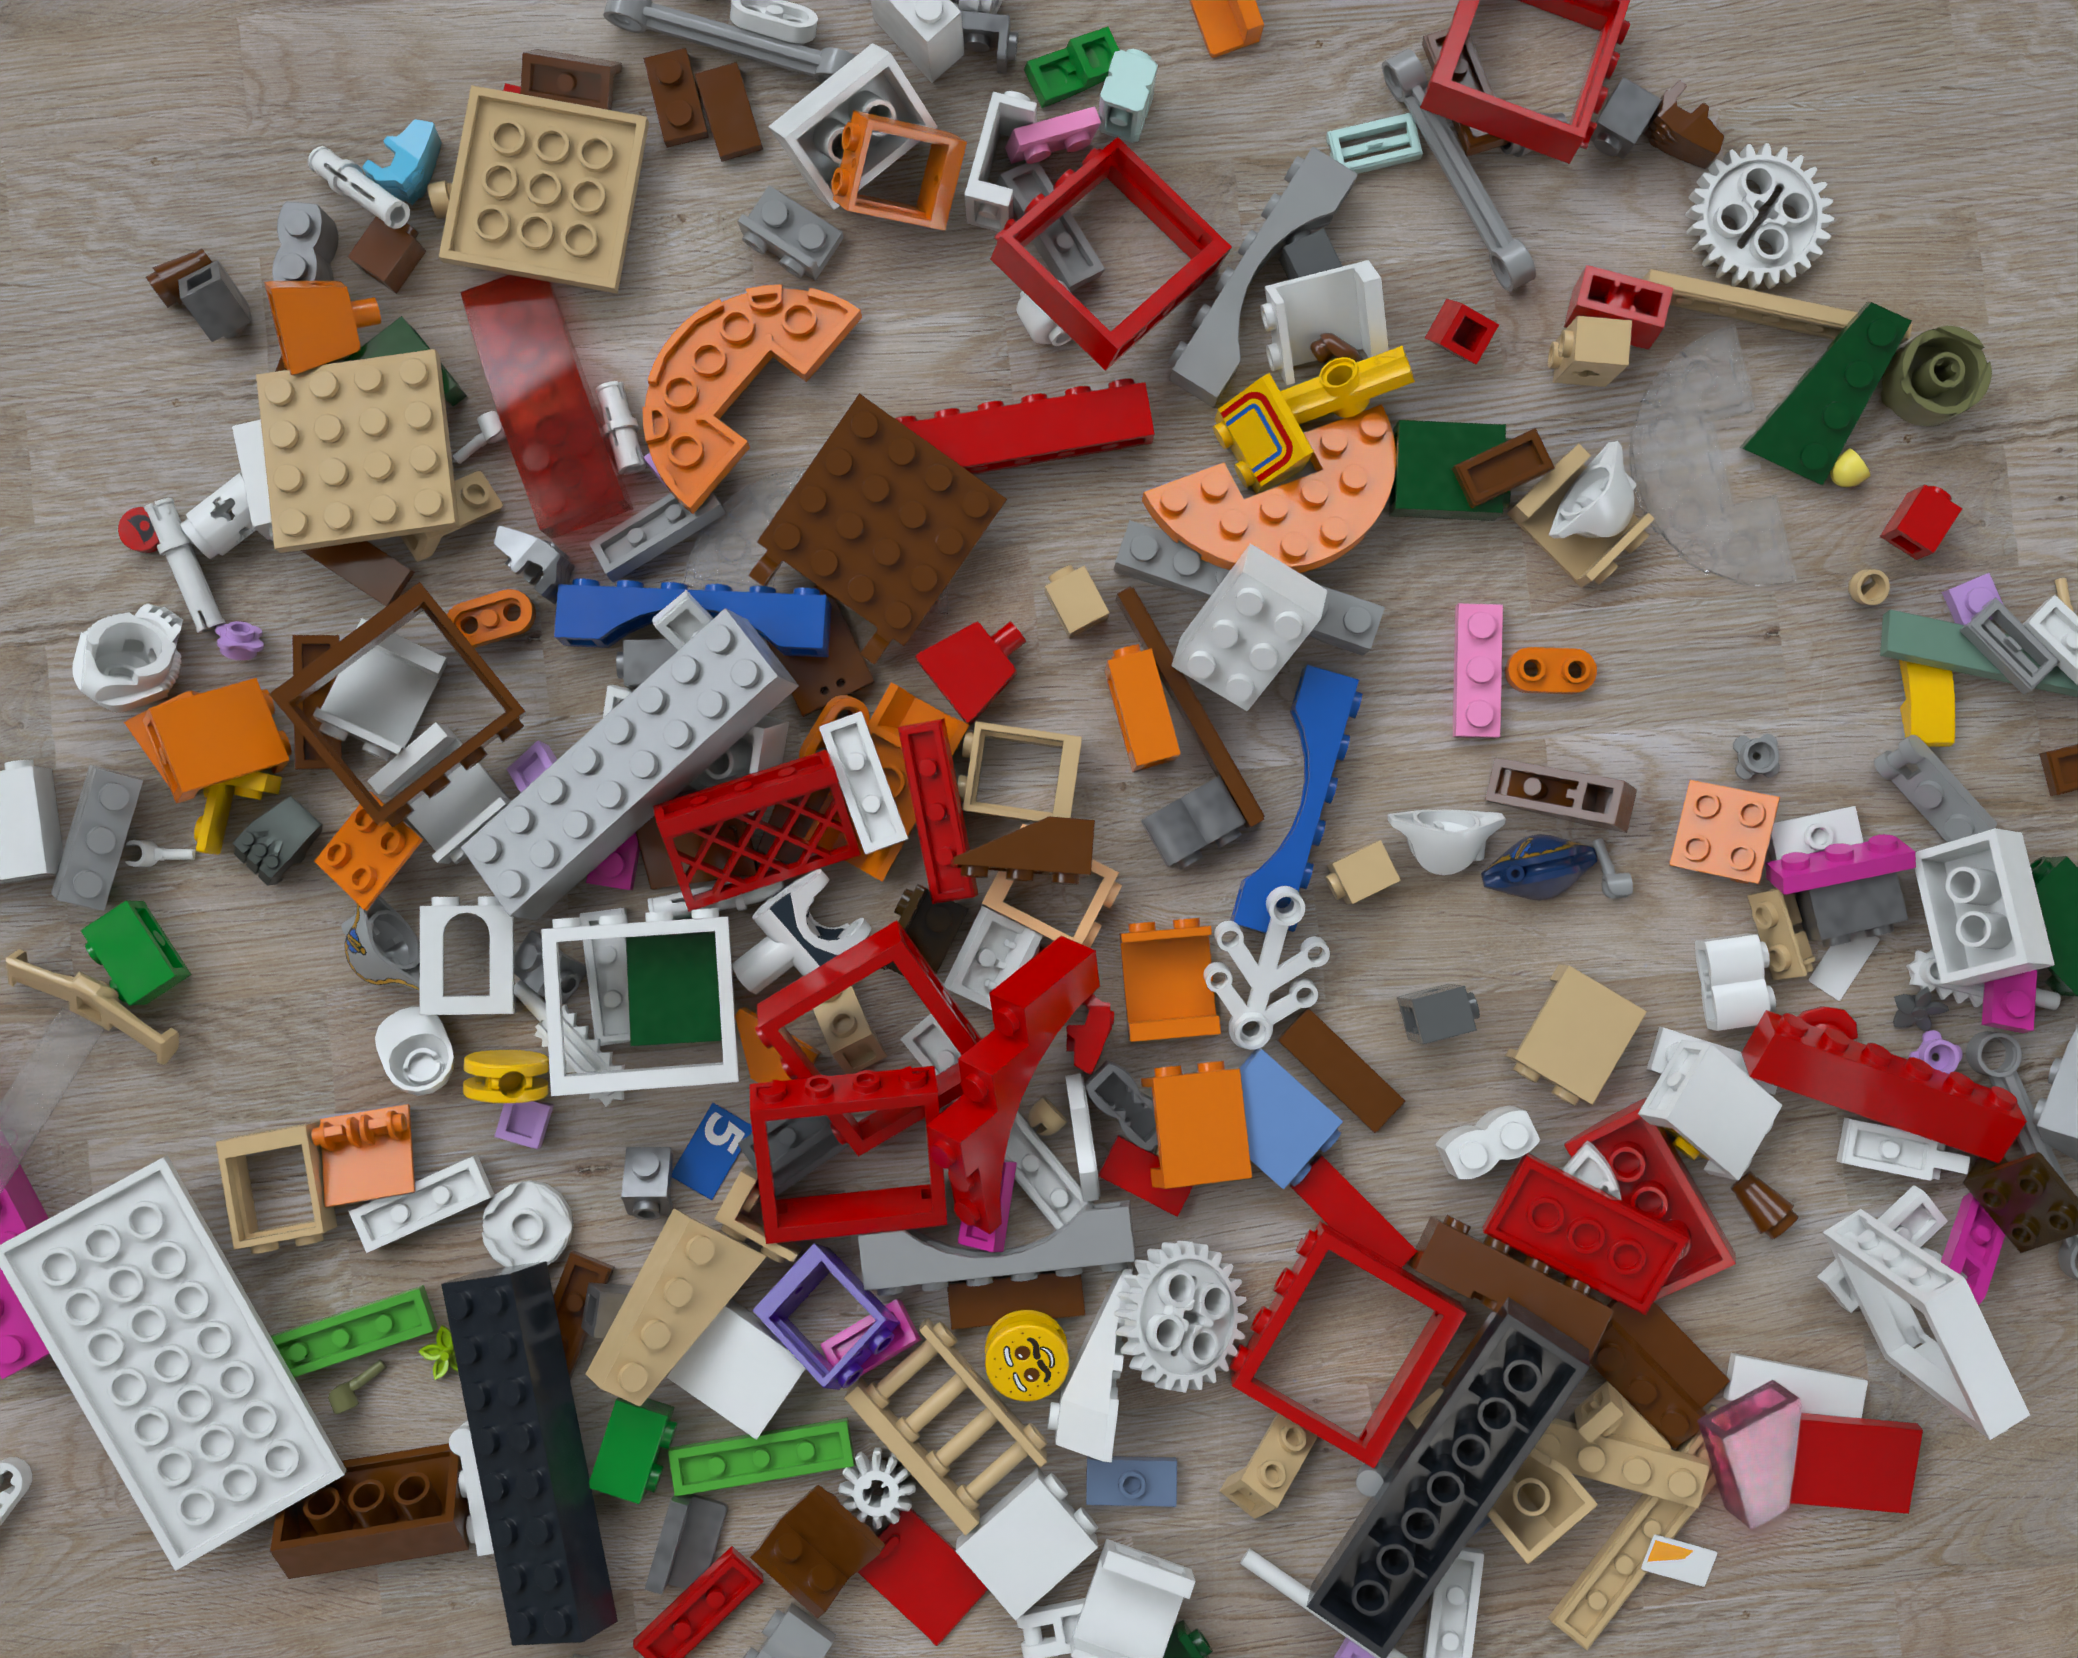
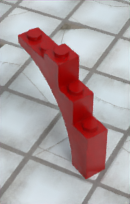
(996, 1071)

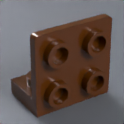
(816, 1549)

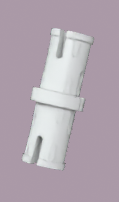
(620, 427)

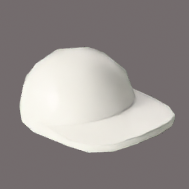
(415, 1051)

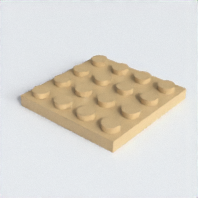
(544, 189)
(357, 451)

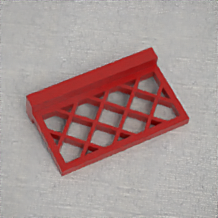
(756, 794)

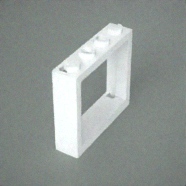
(643, 1078)
(1965, 1363)

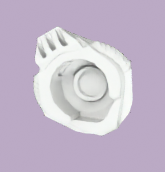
(129, 658)

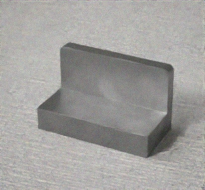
(686, 1541)

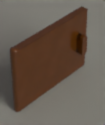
(817, 673)
(658, 864)

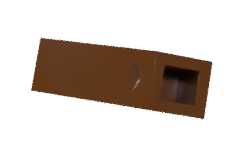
(1045, 847)

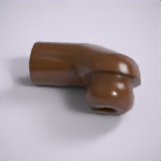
(1331, 345)

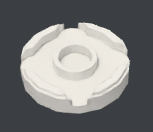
(527, 1224)

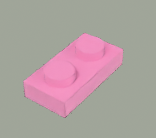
(1042, 138)

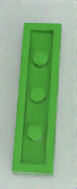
(356, 1331)
(770, 1457)

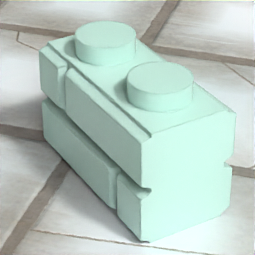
(1127, 94)

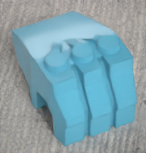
(413, 163)

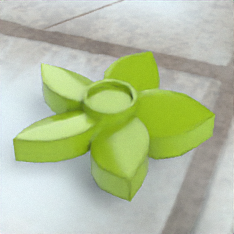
(442, 1352)

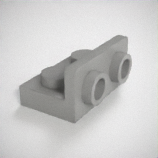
(790, 233)

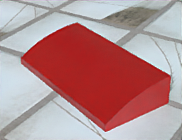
(1659, 1184)

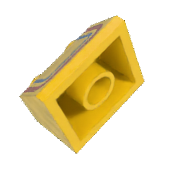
(1262, 436)

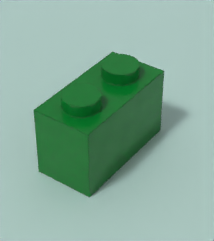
(134, 953)
(631, 1449)

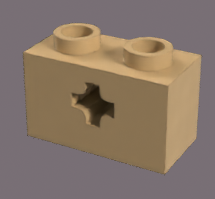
(1591, 351)

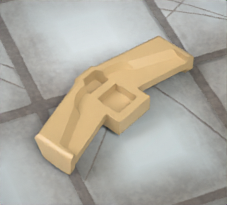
(93, 1001)

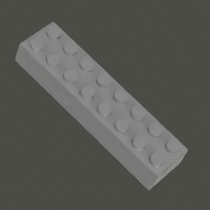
(628, 764)

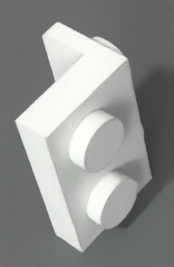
(990, 955)

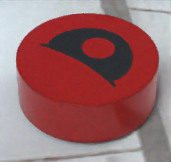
(137, 531)

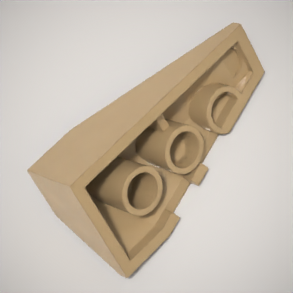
(1538, 1501)

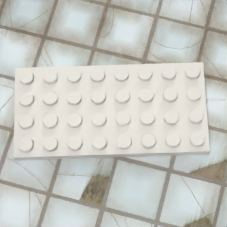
(170, 1362)

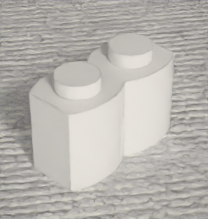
(1734, 980)
(1496, 1136)

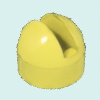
(1849, 469)

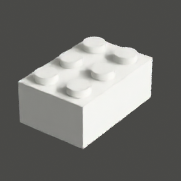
(815, 125)
(1249, 627)
(1982, 908)

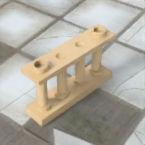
(932, 1467)

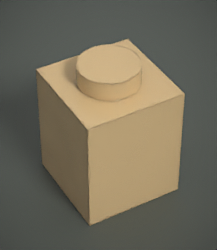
(1075, 600)
(1361, 873)

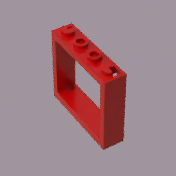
(1516, 122)
(1157, 202)
(836, 976)
(852, 1211)
(1409, 1379)

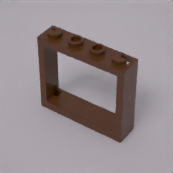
(354, 647)

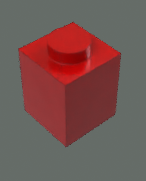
(1461, 331)
(1921, 521)

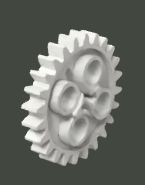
(1792, 240)
(1181, 1316)

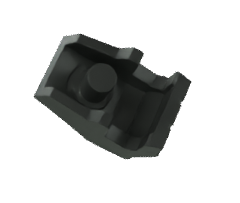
(277, 840)

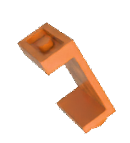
(216, 737)
(1166, 981)
(1199, 1125)

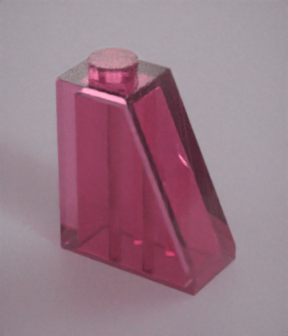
(1754, 1451)

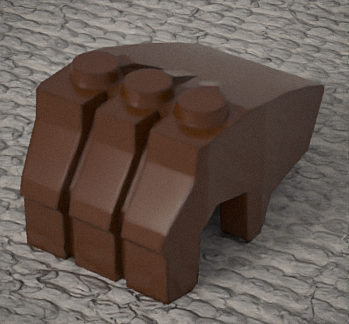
(1684, 134)

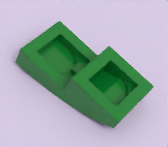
(1072, 69)

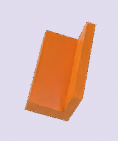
(1228, 24)

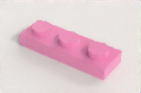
(1477, 670)

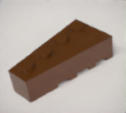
(1492, 1275)

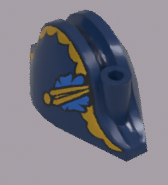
(1539, 867)

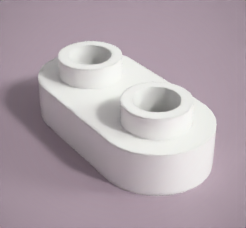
(775, 19)

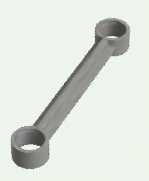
(644, 14)
(1507, 256)
(2029, 1137)

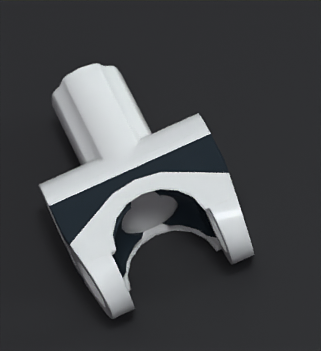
(794, 935)

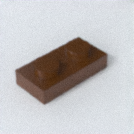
(676, 97)

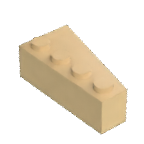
(670, 1305)

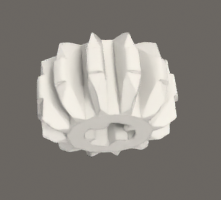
(893, 1496)

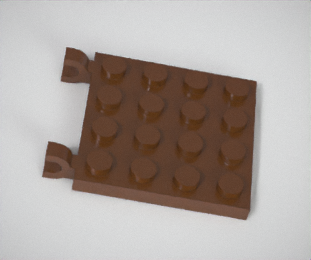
(879, 523)

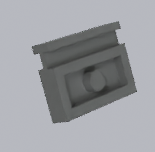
(796, 1148)

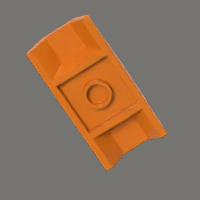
(894, 710)

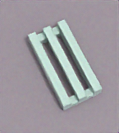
(1371, 128)

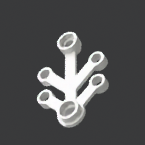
(1267, 974)

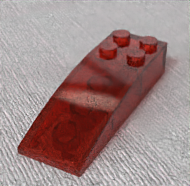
(545, 404)

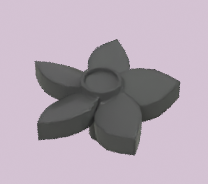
(1917, 1009)

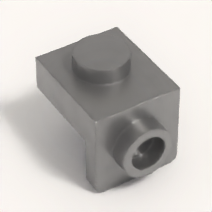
(529, 967)
(647, 1182)

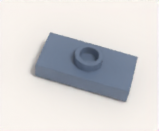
(1132, 1481)

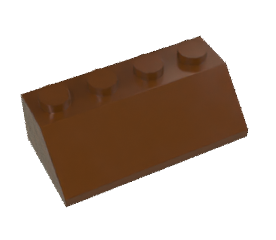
(376, 1514)

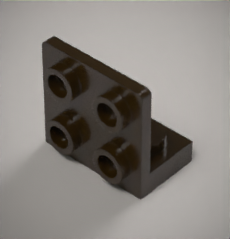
(928, 925)
(2025, 1200)

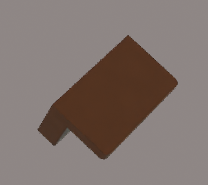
(569, 78)

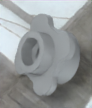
(1768, 752)

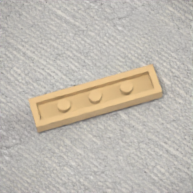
(1627, 1463)

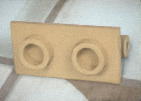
(1774, 917)

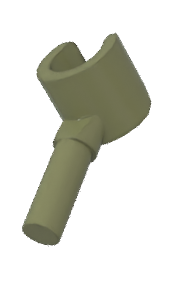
(343, 1395)

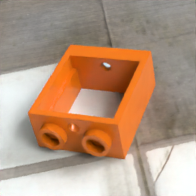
(938, 180)
(1141, 708)

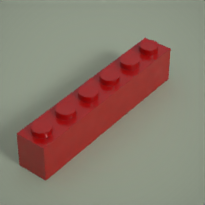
(1041, 427)
(1883, 1086)

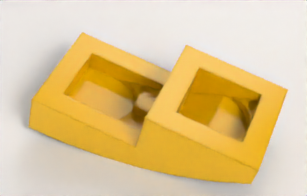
(1928, 704)

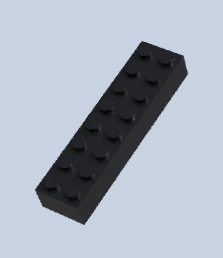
(529, 1455)
(1448, 1477)

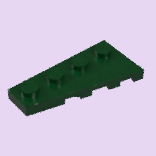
(1825, 405)

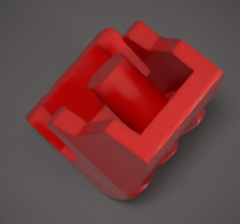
(1089, 1039)

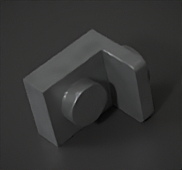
(988, 31)

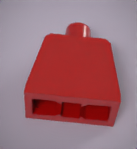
(972, 667)

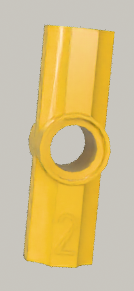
(1348, 385)

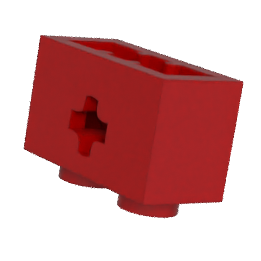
(1622, 297)

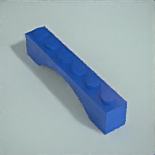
(605, 614)
(1320, 715)

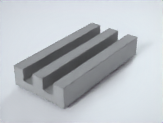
(2006, 651)

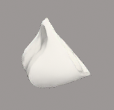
(1598, 500)
(1447, 839)

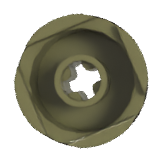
(1936, 376)

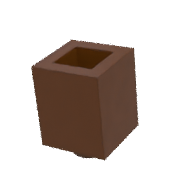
(388, 253)

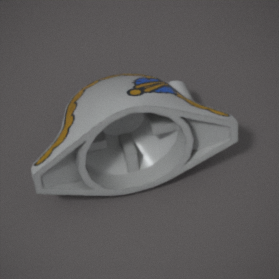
(382, 946)

